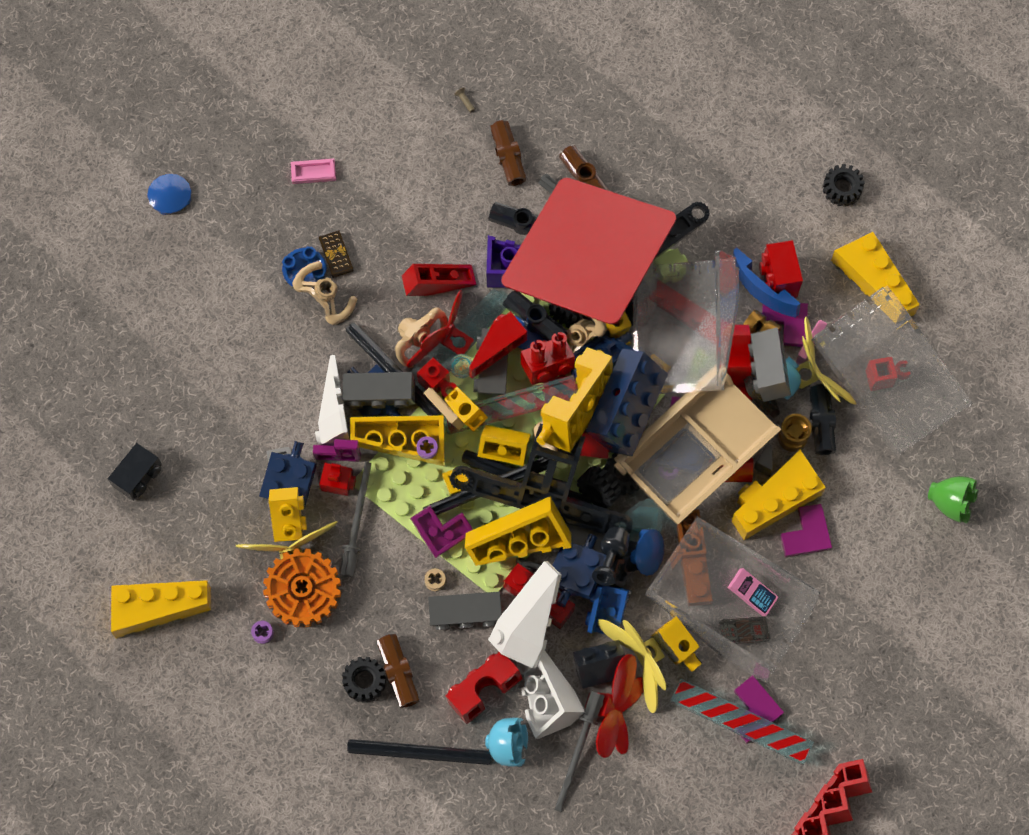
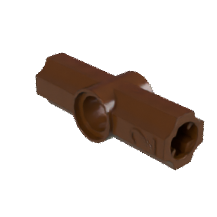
(508, 153)
(578, 166)
(398, 671)

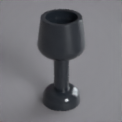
(613, 545)

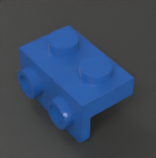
(608, 604)

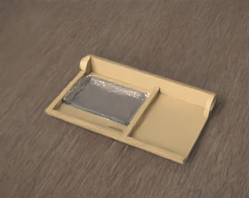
(691, 443)

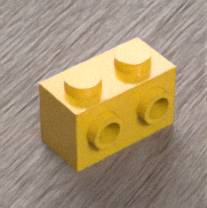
(504, 445)
(286, 514)

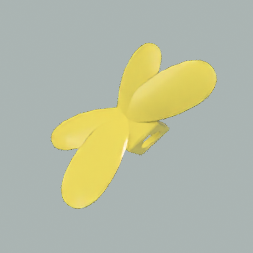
(829, 384)
(297, 545)
(651, 673)

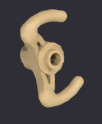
(324, 284)
(415, 331)
(584, 331)

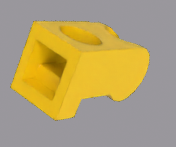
(465, 409)

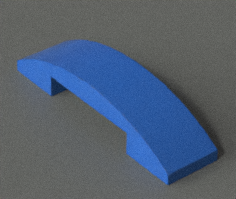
(782, 302)

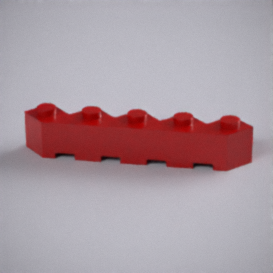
(738, 369)
(832, 802)

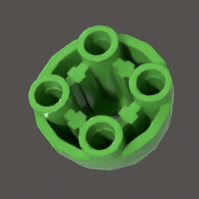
(954, 497)

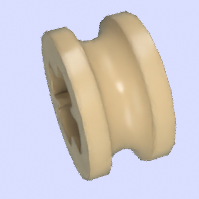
(435, 572)

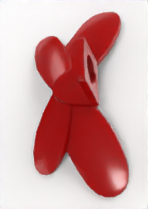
(443, 336)
(624, 694)

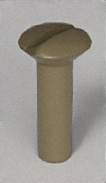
(464, 98)

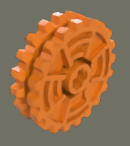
(283, 589)

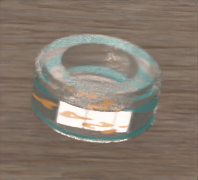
(460, 365)

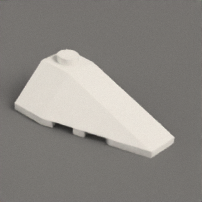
(332, 414)
(523, 624)
(550, 698)

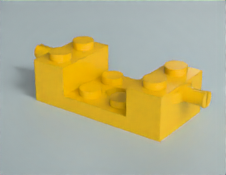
(567, 420)

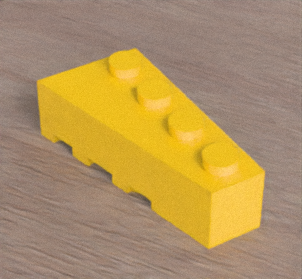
(872, 269)
(400, 435)
(781, 495)
(519, 533)
(154, 604)

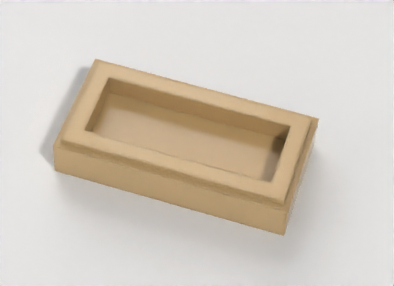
(444, 408)

